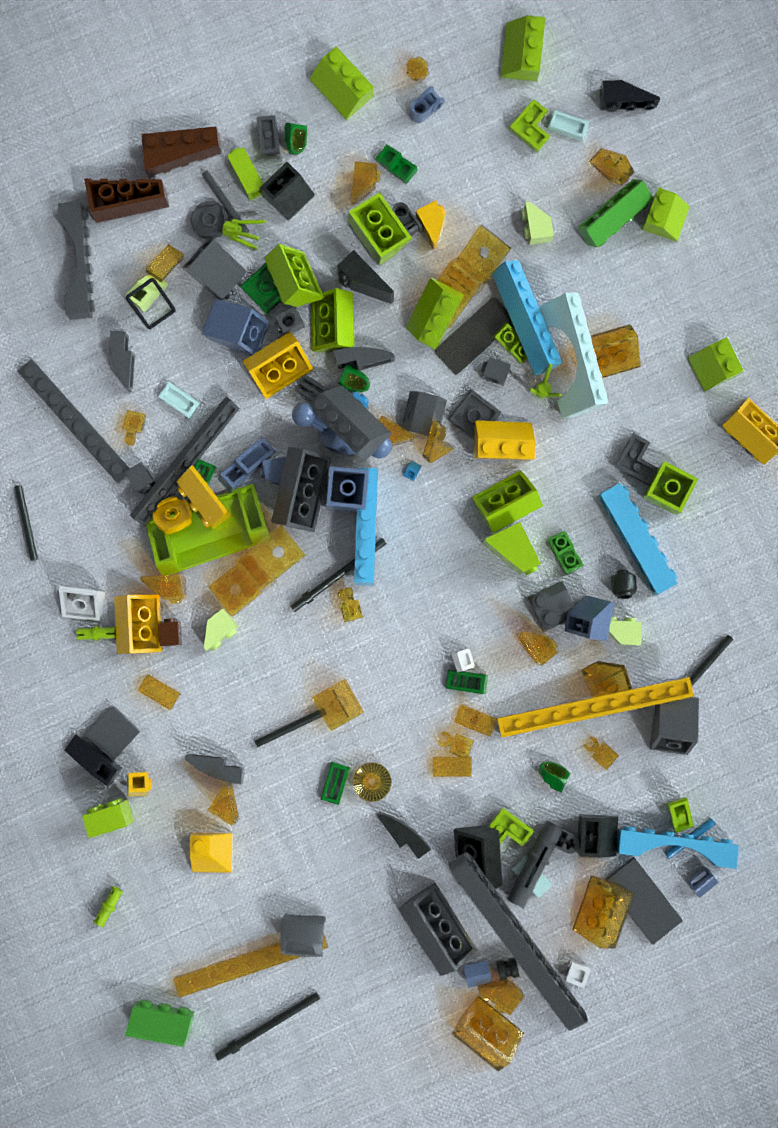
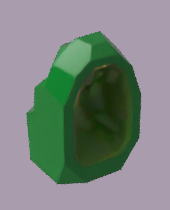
(295, 138)
(354, 380)
(554, 775)

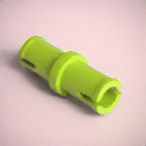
(96, 633)
(108, 906)

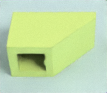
(538, 224)
(147, 295)
(219, 627)
(625, 632)

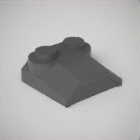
(551, 605)

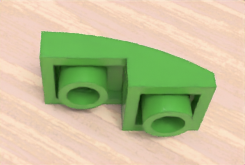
(565, 552)

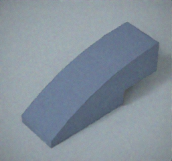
(246, 465)

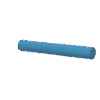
(697, 833)

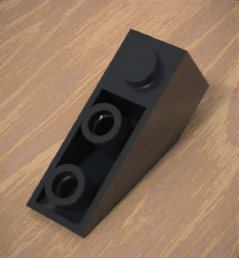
(622, 95)
(93, 760)

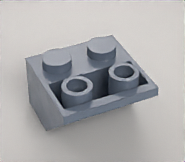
(590, 618)

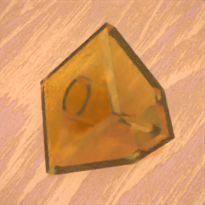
(167, 587)
(538, 646)
(606, 678)

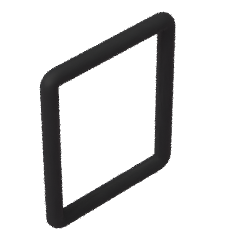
(138, 312)

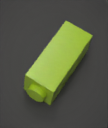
(245, 172)

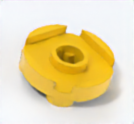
(179, 521)

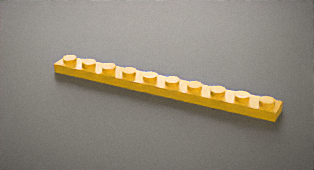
(595, 707)

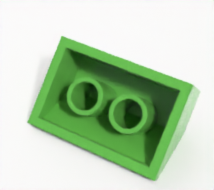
(160, 1023)

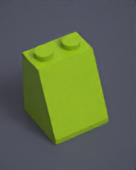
(514, 549)

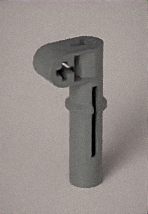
(539, 857)

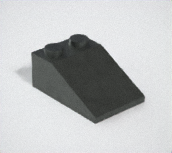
(363, 279)

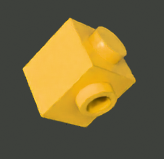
(138, 784)

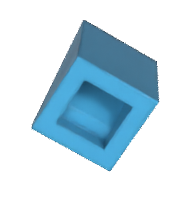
(412, 470)

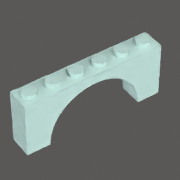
(587, 389)

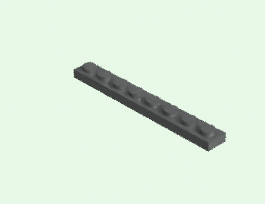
(74, 420)
(188, 456)

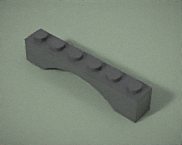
(78, 298)

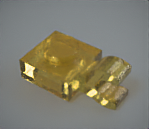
(134, 424)
(350, 608)

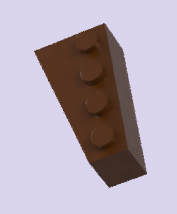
(178, 148)
(124, 198)

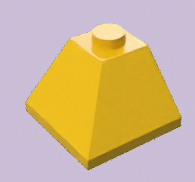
(211, 852)

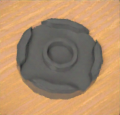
(209, 219)

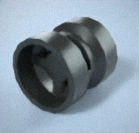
(507, 969)

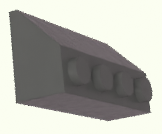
(350, 421)
(301, 489)
(438, 930)

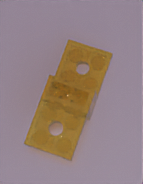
(471, 270)
(257, 571)

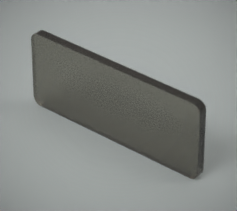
(473, 336)

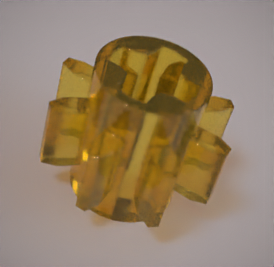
(417, 68)

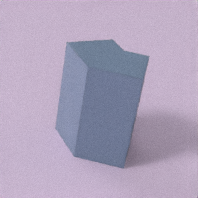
(702, 882)
(477, 974)

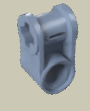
(427, 102)

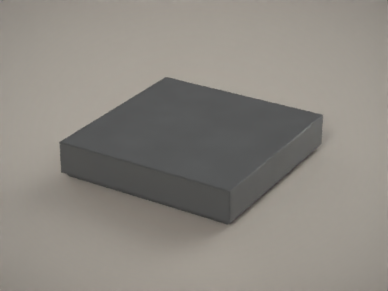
(471, 409)
(112, 733)

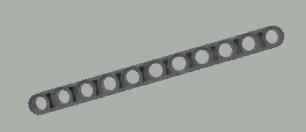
(518, 941)

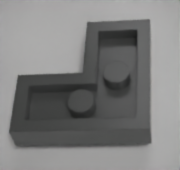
(632, 462)

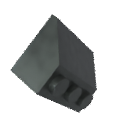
(484, 847)

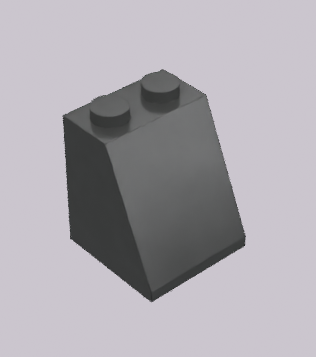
(215, 269)
(675, 726)

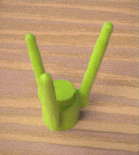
(233, 231)
(543, 389)

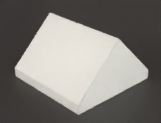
(81, 603)

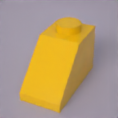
(432, 221)

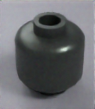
(624, 584)

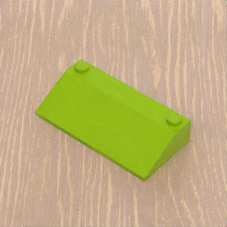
(201, 544)

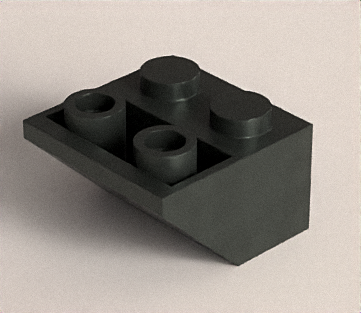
(287, 191)
(597, 836)

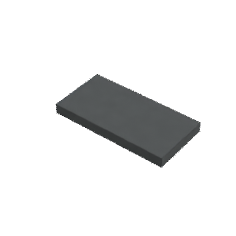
(649, 906)

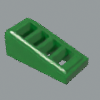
(483, 684)

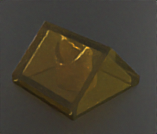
(337, 705)
(225, 805)

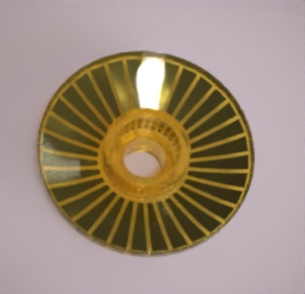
(379, 789)

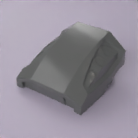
(422, 411)
(302, 935)

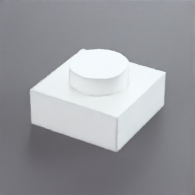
(463, 660)
(577, 974)

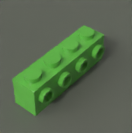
(615, 213)

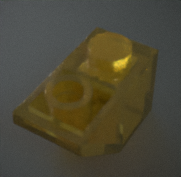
(503, 994)

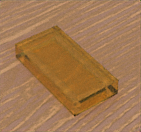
(164, 263)
(159, 692)
(452, 767)

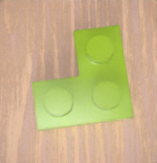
(527, 126)
(511, 826)

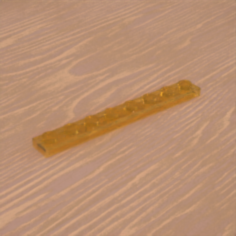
(233, 968)

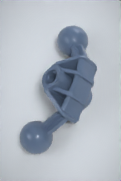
(304, 416)

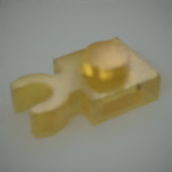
(458, 746)
(602, 754)

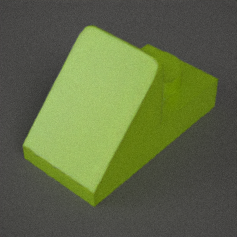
(679, 814)

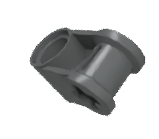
(409, 221)

